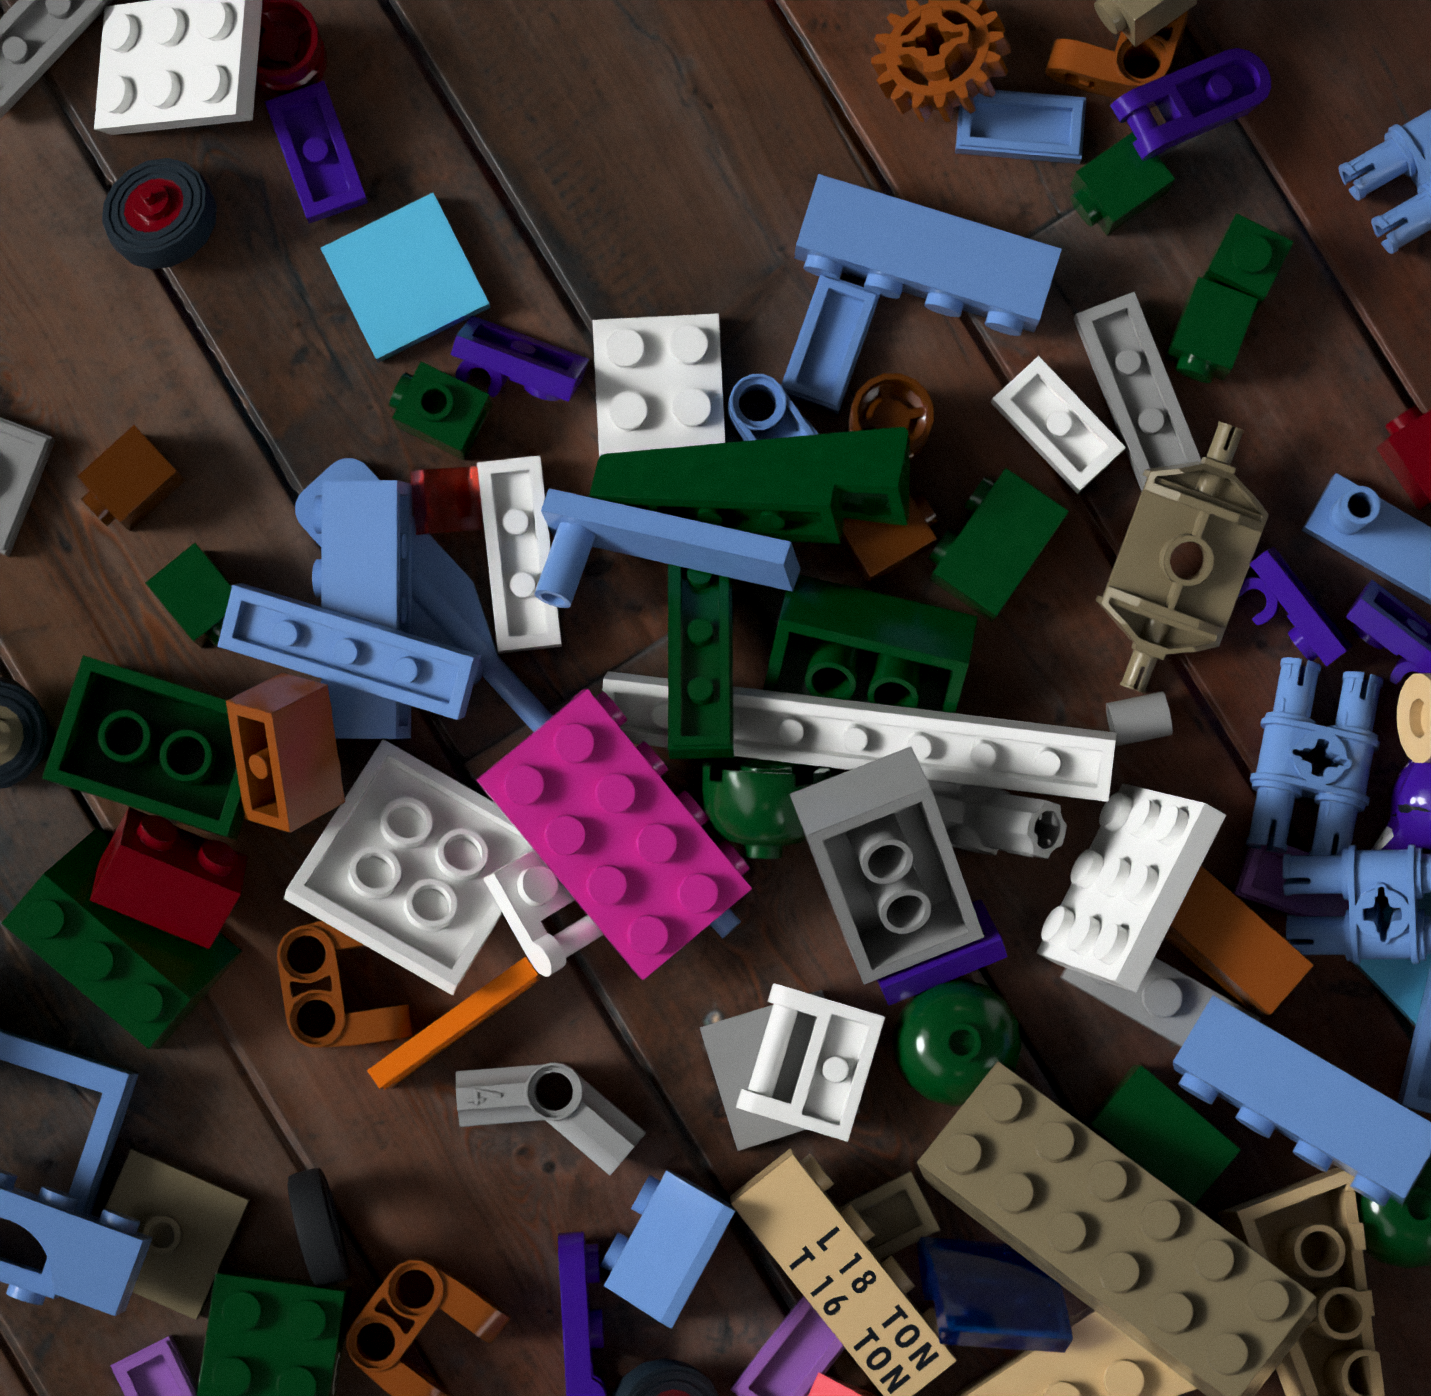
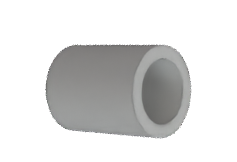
(1139, 718)

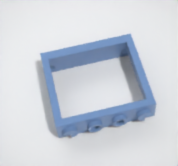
(116, 1088)

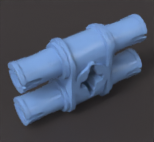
(1403, 152)
(1343, 746)
(1362, 930)

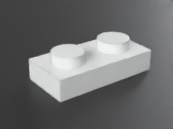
(1058, 424)

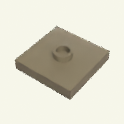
(189, 1225)

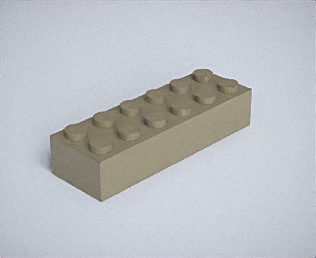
(1117, 1237)

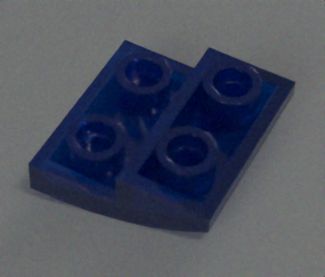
(992, 1297)

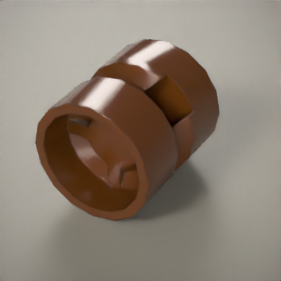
(894, 402)

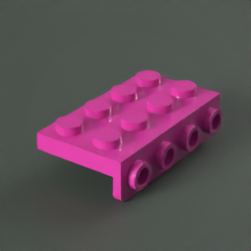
(616, 831)

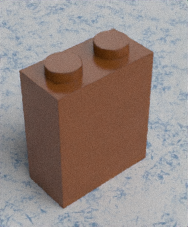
(1235, 946)

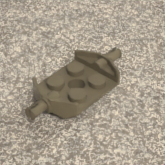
(1177, 506)

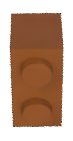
(285, 751)

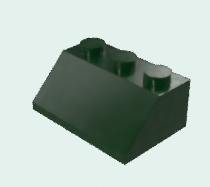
(869, 648)
(121, 964)

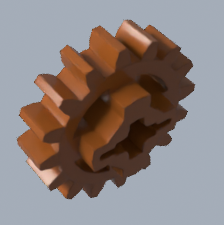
(939, 50)

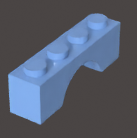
(88, 1255)

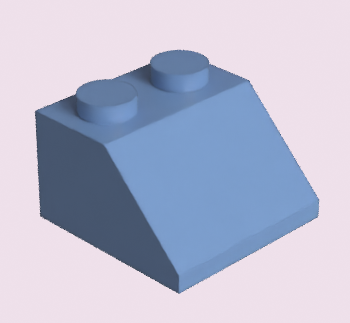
(667, 1246)

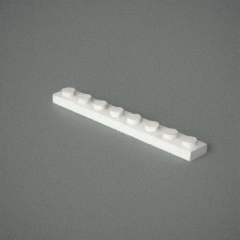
(855, 733)

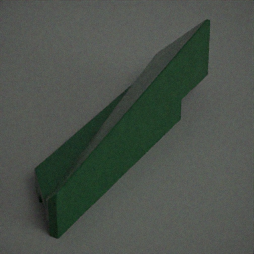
(769, 486)

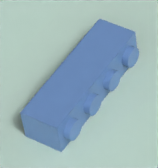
(926, 255)
(369, 577)
(1306, 1100)

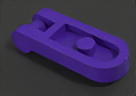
(1193, 100)
(580, 1324)

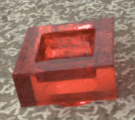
(446, 500)

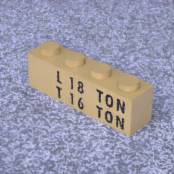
(842, 1276)

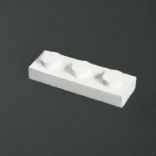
(517, 552)

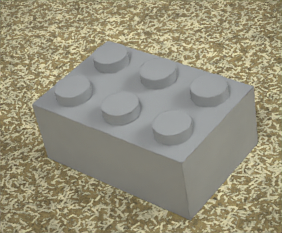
(887, 864)

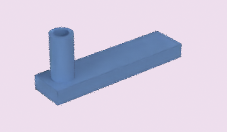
(589, 522)
(1374, 535)
(350, 651)

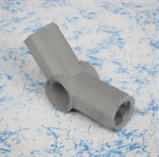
(994, 820)
(511, 1096)

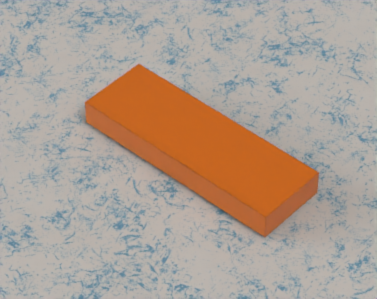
(454, 1024)

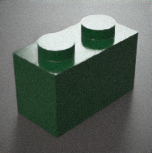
(997, 543)
(1162, 1134)

